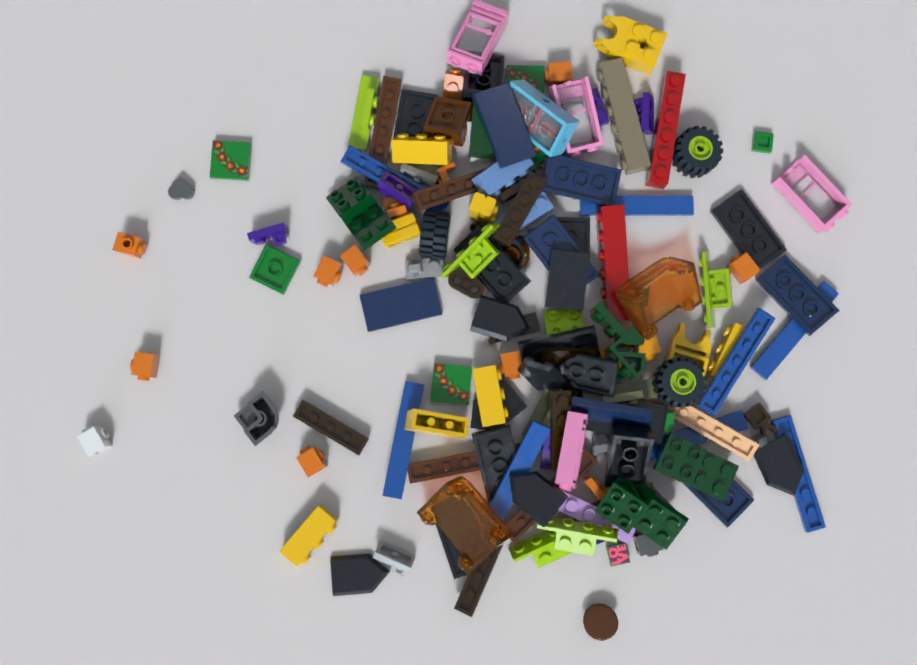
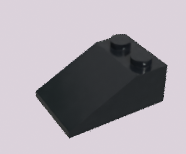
(490, 78)
(628, 453)

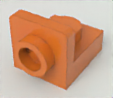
(393, 207)
(594, 486)

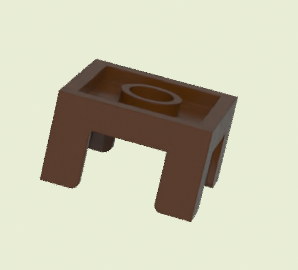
(448, 118)

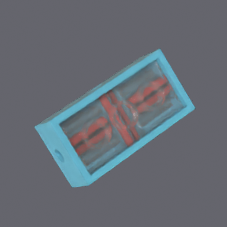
(544, 120)

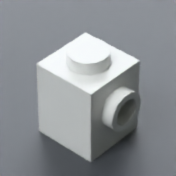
(94, 440)

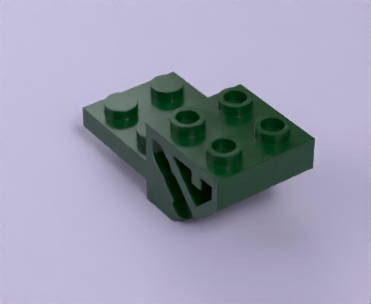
(360, 212)
(630, 363)
(695, 467)
(641, 509)

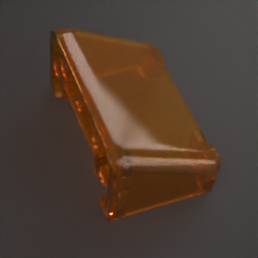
(658, 292)
(466, 521)

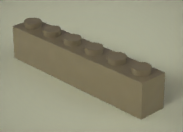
(623, 116)

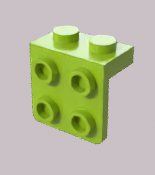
(562, 320)

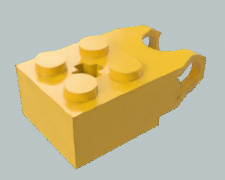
(628, 39)
(680, 347)

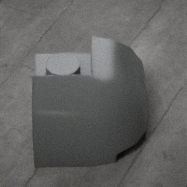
(258, 418)

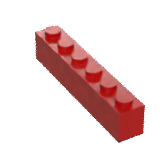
(665, 130)
(613, 256)

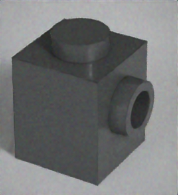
(645, 545)

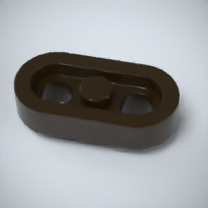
(465, 284)

